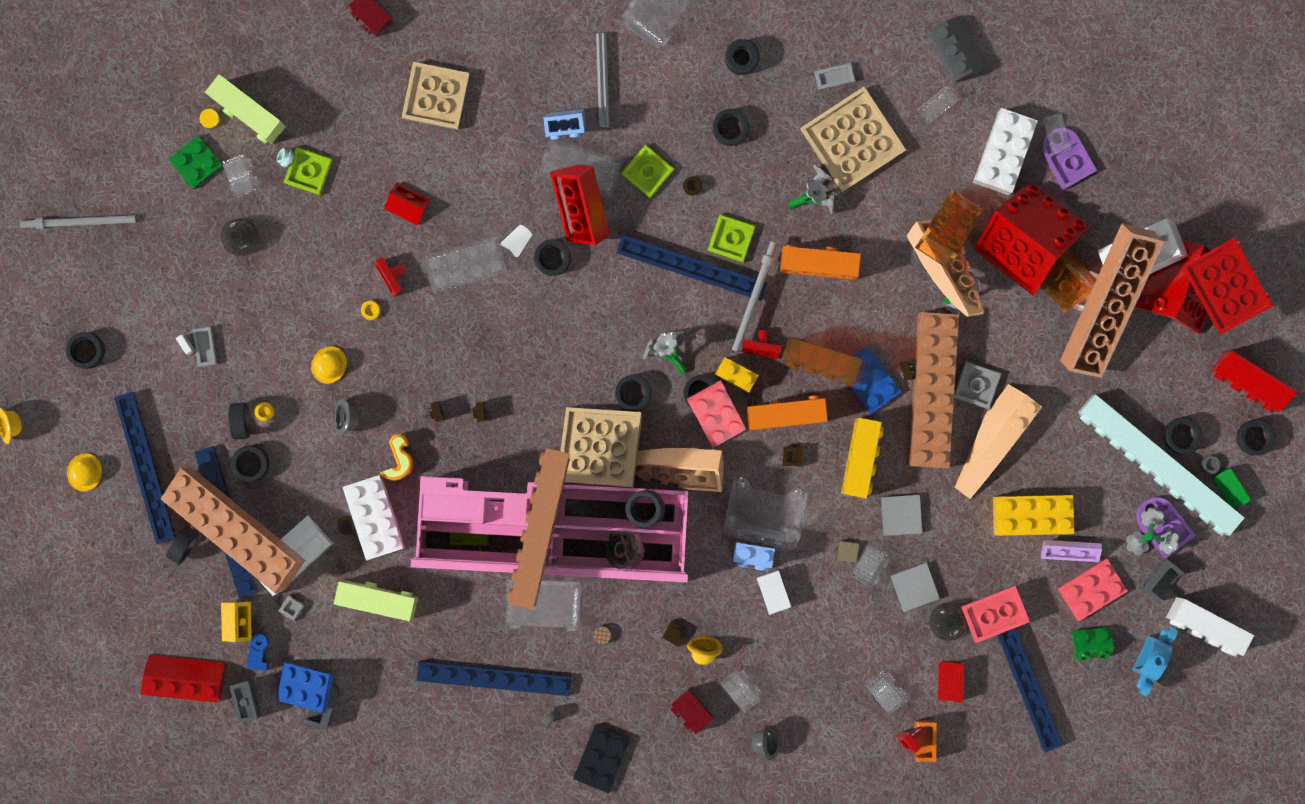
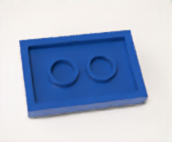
(876, 385)
(305, 687)

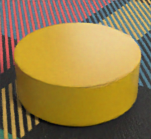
(209, 118)
(370, 310)
(264, 411)

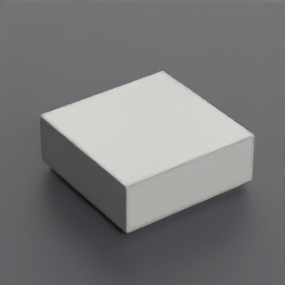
(185, 344)

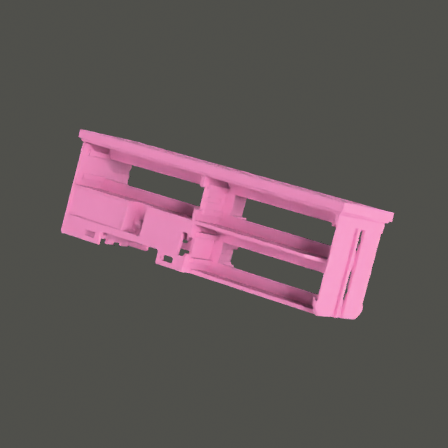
(465, 511)

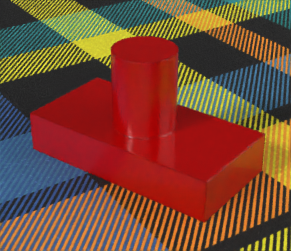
(390, 275)
(761, 347)
(910, 740)

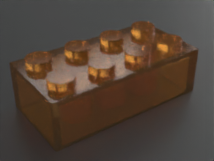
(949, 228)
(1068, 281)
(823, 361)

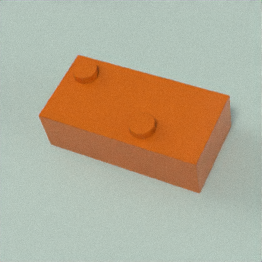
(819, 262)
(787, 414)

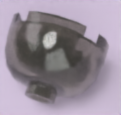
(240, 237)
(624, 549)
(947, 621)

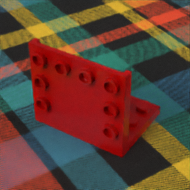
(1029, 236)
(1227, 286)
(1172, 295)

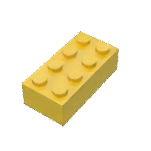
(861, 458)
(1033, 515)

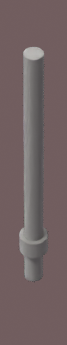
(41, 223)
(767, 262)

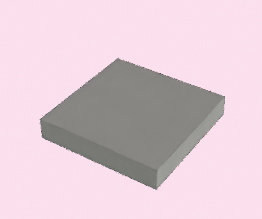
(977, 385)
(901, 515)
(914, 587)

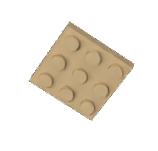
(435, 95)

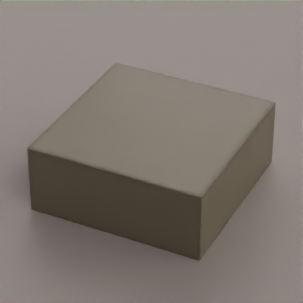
(847, 552)

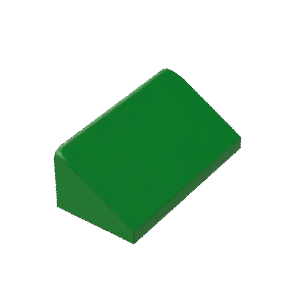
(1231, 488)

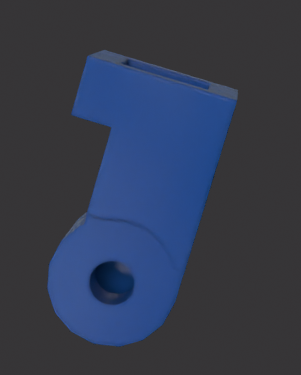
(257, 652)

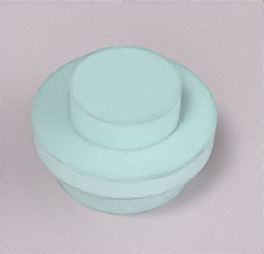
(285, 157)

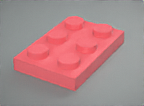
(716, 414)
(1092, 589)
(995, 614)

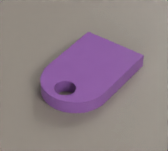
(1070, 165)
(1172, 522)

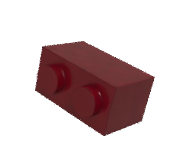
(371, 14)
(691, 711)

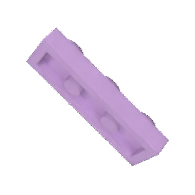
(1071, 551)

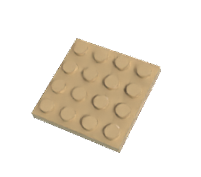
(852, 139)
(601, 446)

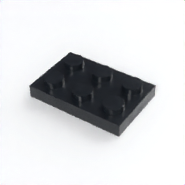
(601, 759)

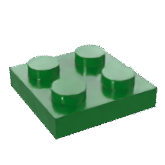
(195, 162)

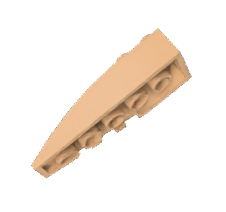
(952, 281)
(996, 436)
(683, 466)

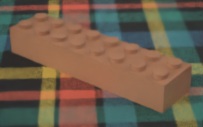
(1112, 300)
(933, 390)
(233, 529)
(539, 530)

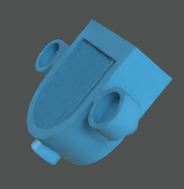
(1154, 659)

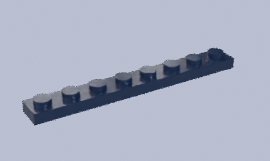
(688, 266)
(144, 467)
(211, 470)
(494, 678)
(1029, 690)

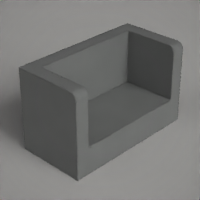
(1161, 580)
(245, 701)
(320, 719)

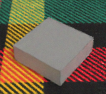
(291, 608)

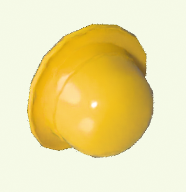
(329, 364)
(9, 425)
(84, 472)
(704, 649)

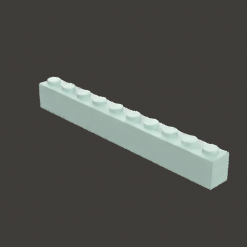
(1161, 465)

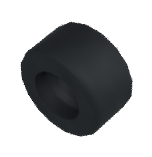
(733, 48)

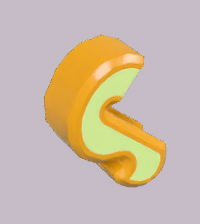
(403, 458)

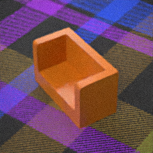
(927, 743)

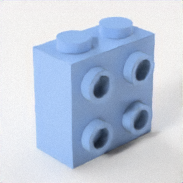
(565, 122)
(755, 555)

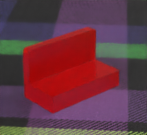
(406, 203)
(950, 681)

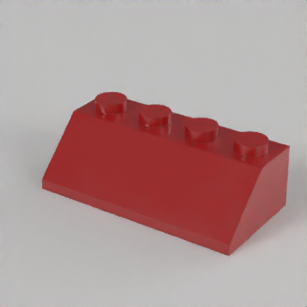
(580, 204)
(1252, 381)
(183, 678)

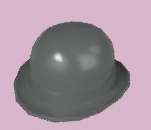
(346, 417)
(766, 743)

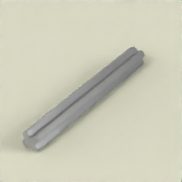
(602, 73)

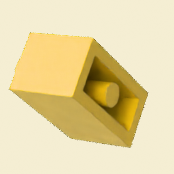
(736, 375)
(236, 621)

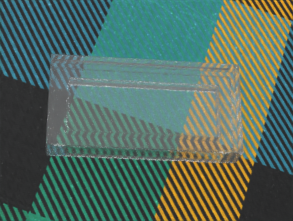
(938, 104)
(1056, 134)

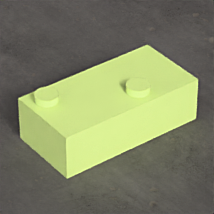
(245, 109)
(376, 600)

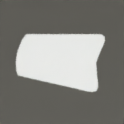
(517, 240)

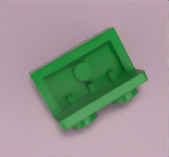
(1092, 643)

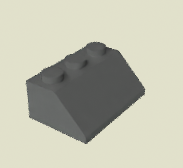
(956, 49)

